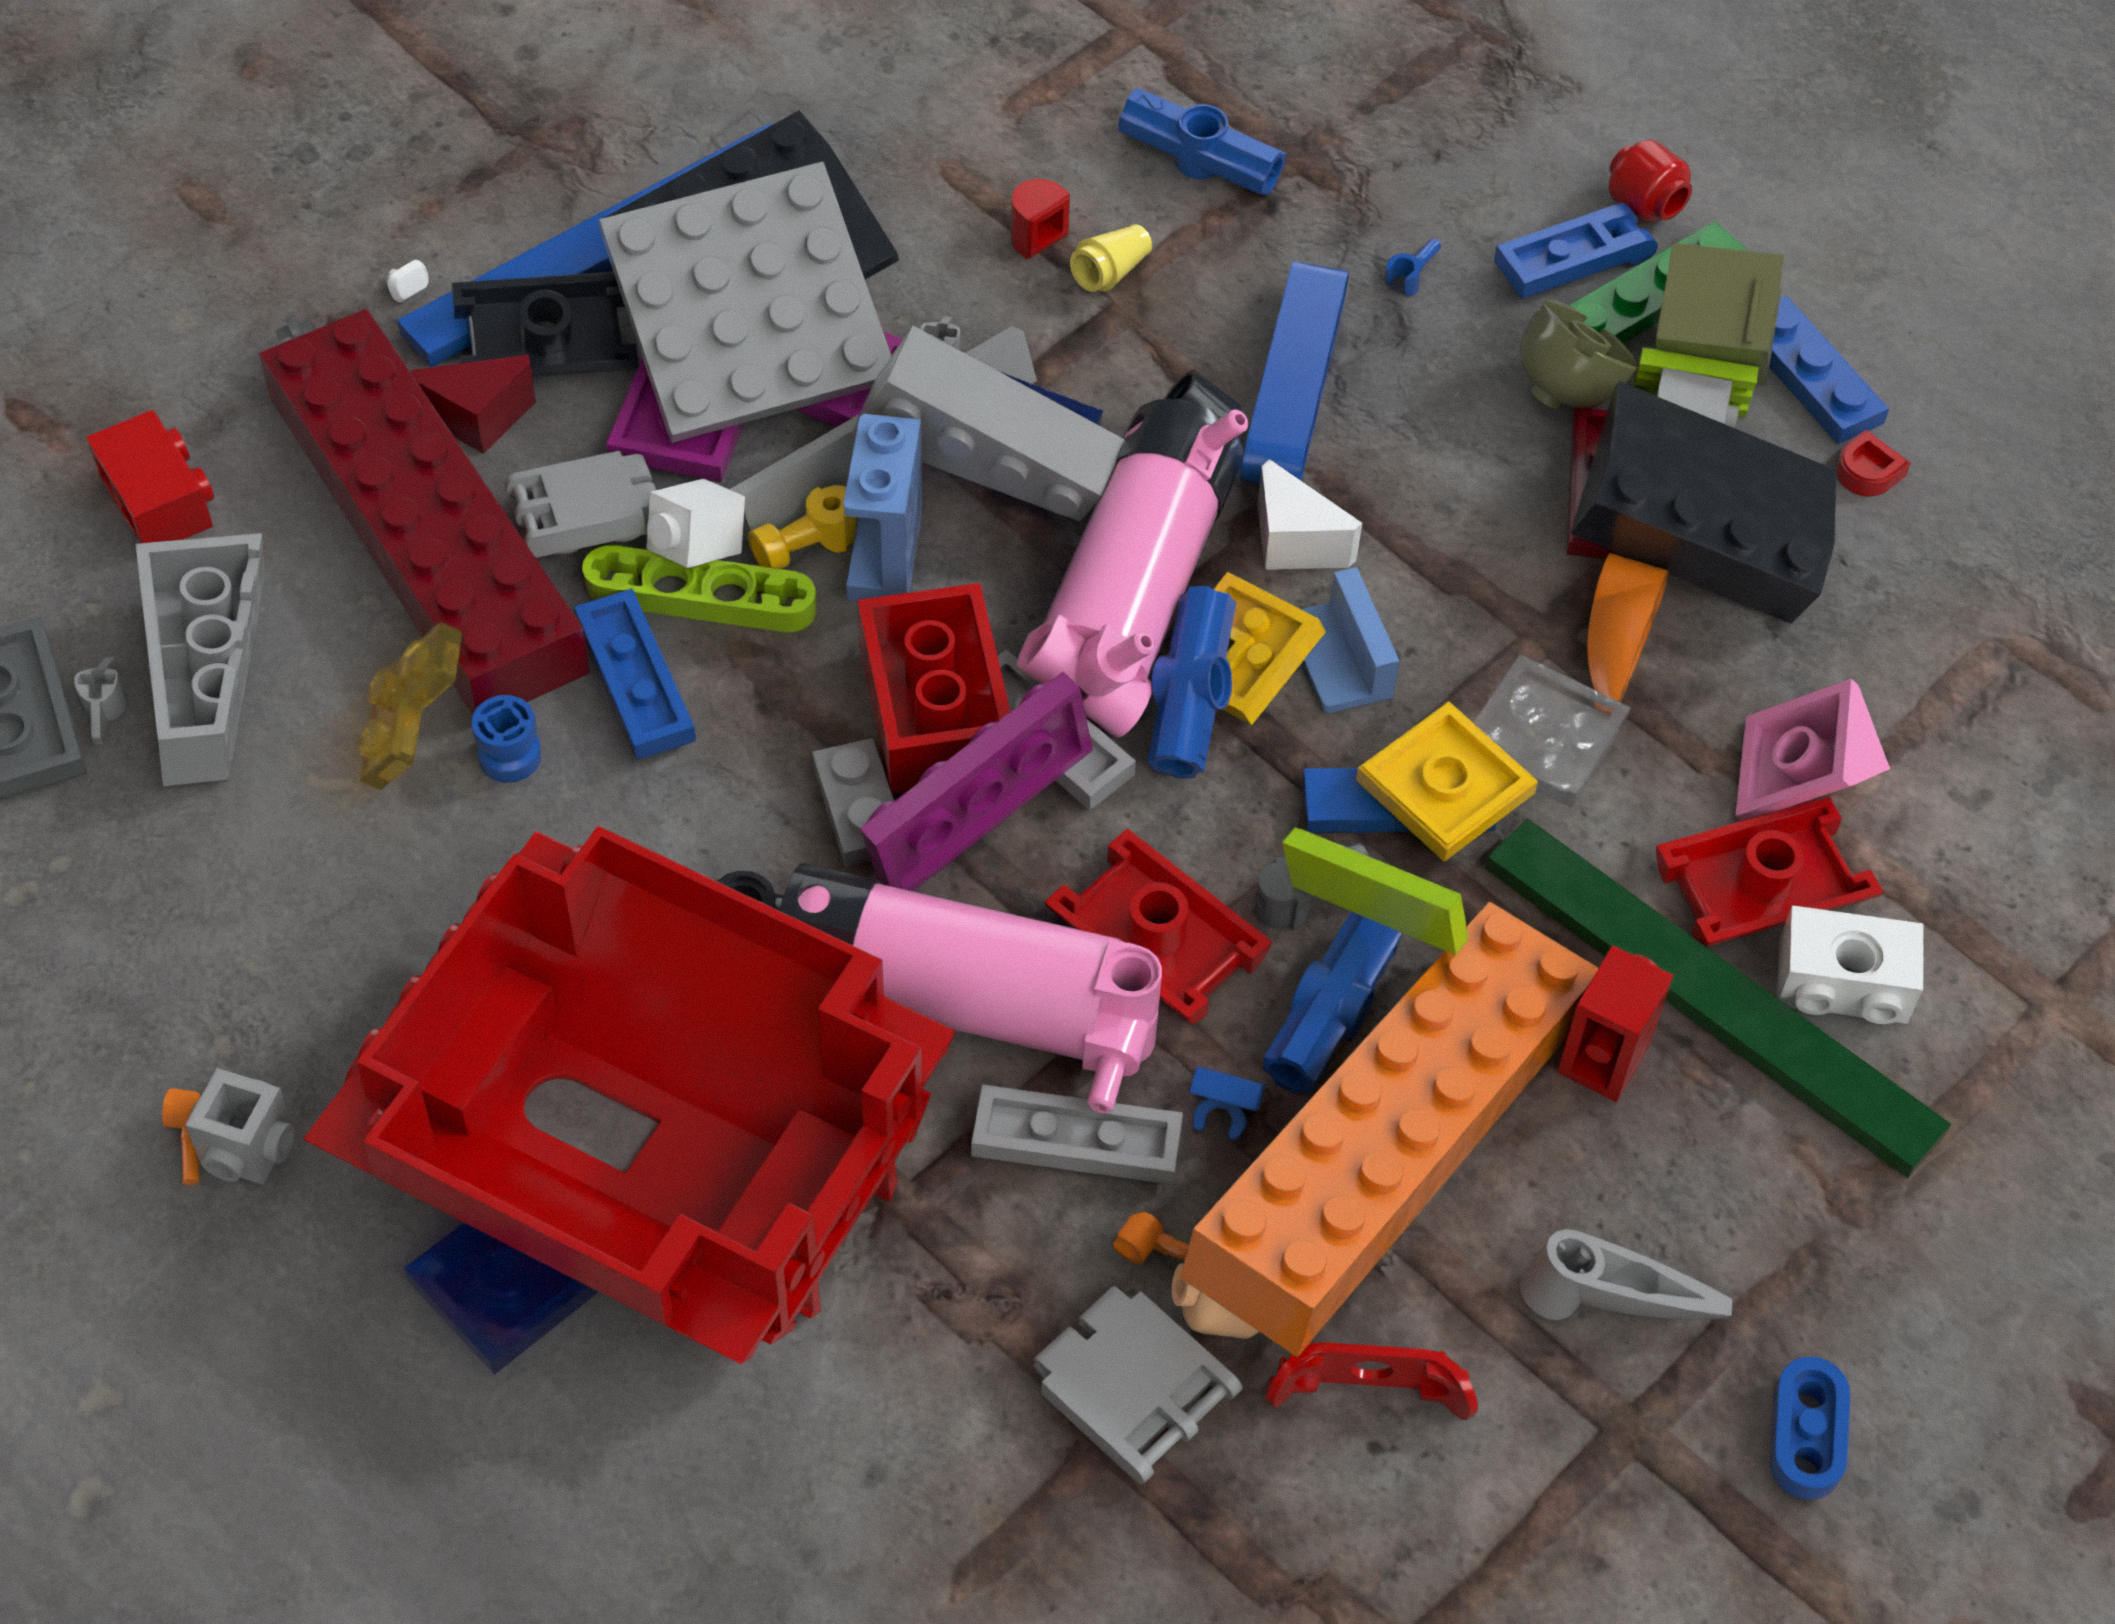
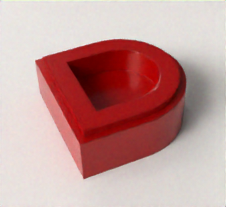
(1870, 466)

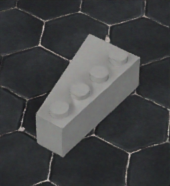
(994, 427)
(200, 637)

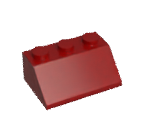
(929, 676)

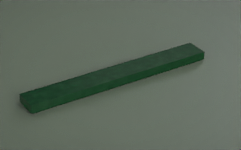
(1722, 999)

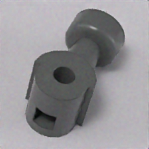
(1280, 903)

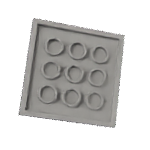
(746, 300)

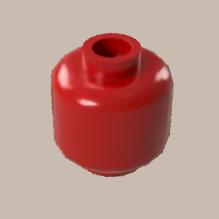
(1650, 181)

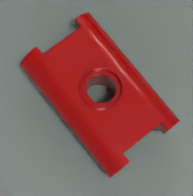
(1735, 892)
(1197, 944)

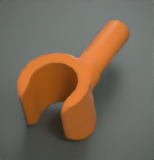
(175, 1114)
(1142, 1235)

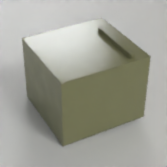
(1721, 305)

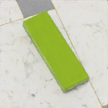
(1376, 890)

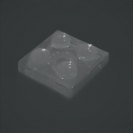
(1552, 727)

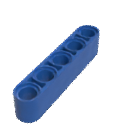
(1295, 370)

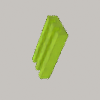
(1743, 376)

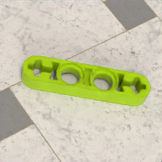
(697, 596)

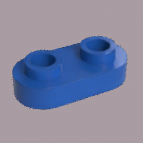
(1808, 1432)

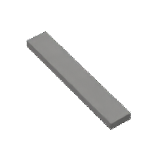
(781, 490)

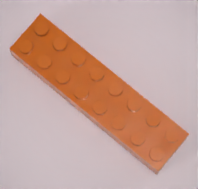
(1387, 1130)

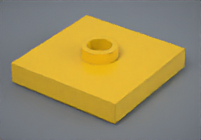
(1446, 781)

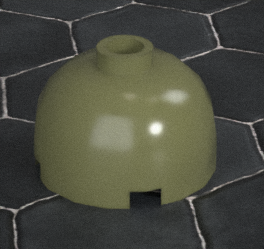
(1572, 359)

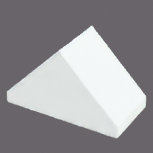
(1302, 526)

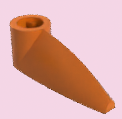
(1621, 621)

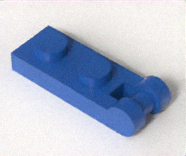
(1574, 250)

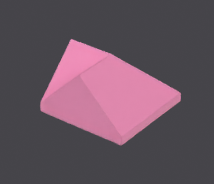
(1807, 750)

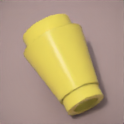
(1108, 257)

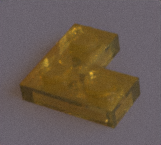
(398, 700)

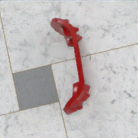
(1421, 1369)

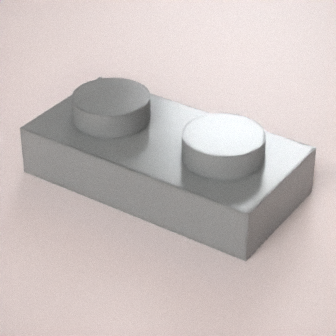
(852, 790)

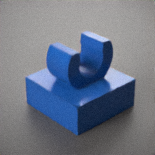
(1228, 1093)

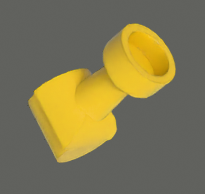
(822, 523)

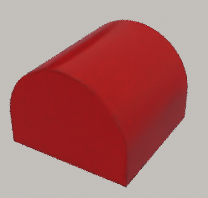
(1038, 216)

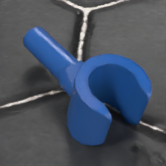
(1410, 266)

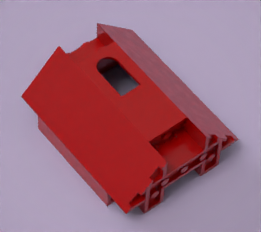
(703, 1009)

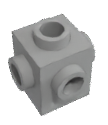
(240, 1127)

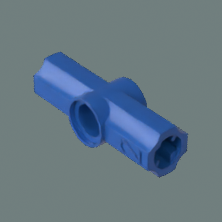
(1201, 141)
(1192, 682)
(1330, 1003)

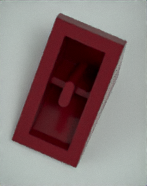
(479, 397)

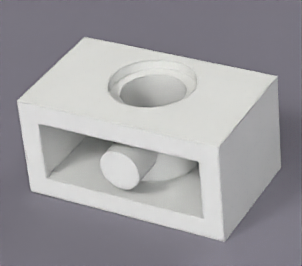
(1880, 951)

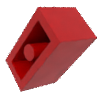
(151, 480)
(1615, 1022)

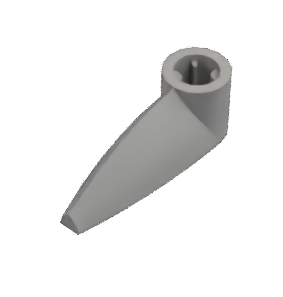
(1605, 1276)

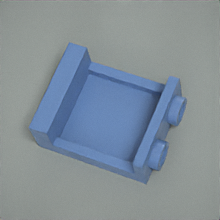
(887, 498)

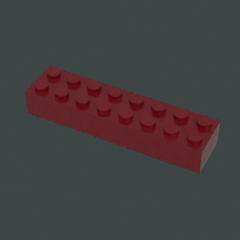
(424, 510)

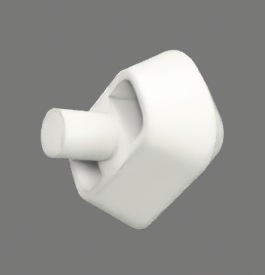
(407, 281)

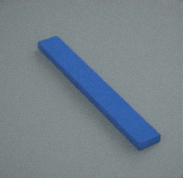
(579, 250)

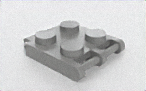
(582, 502)
(1132, 1380)

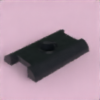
(581, 306)

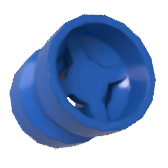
(506, 738)

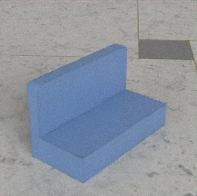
(1355, 656)

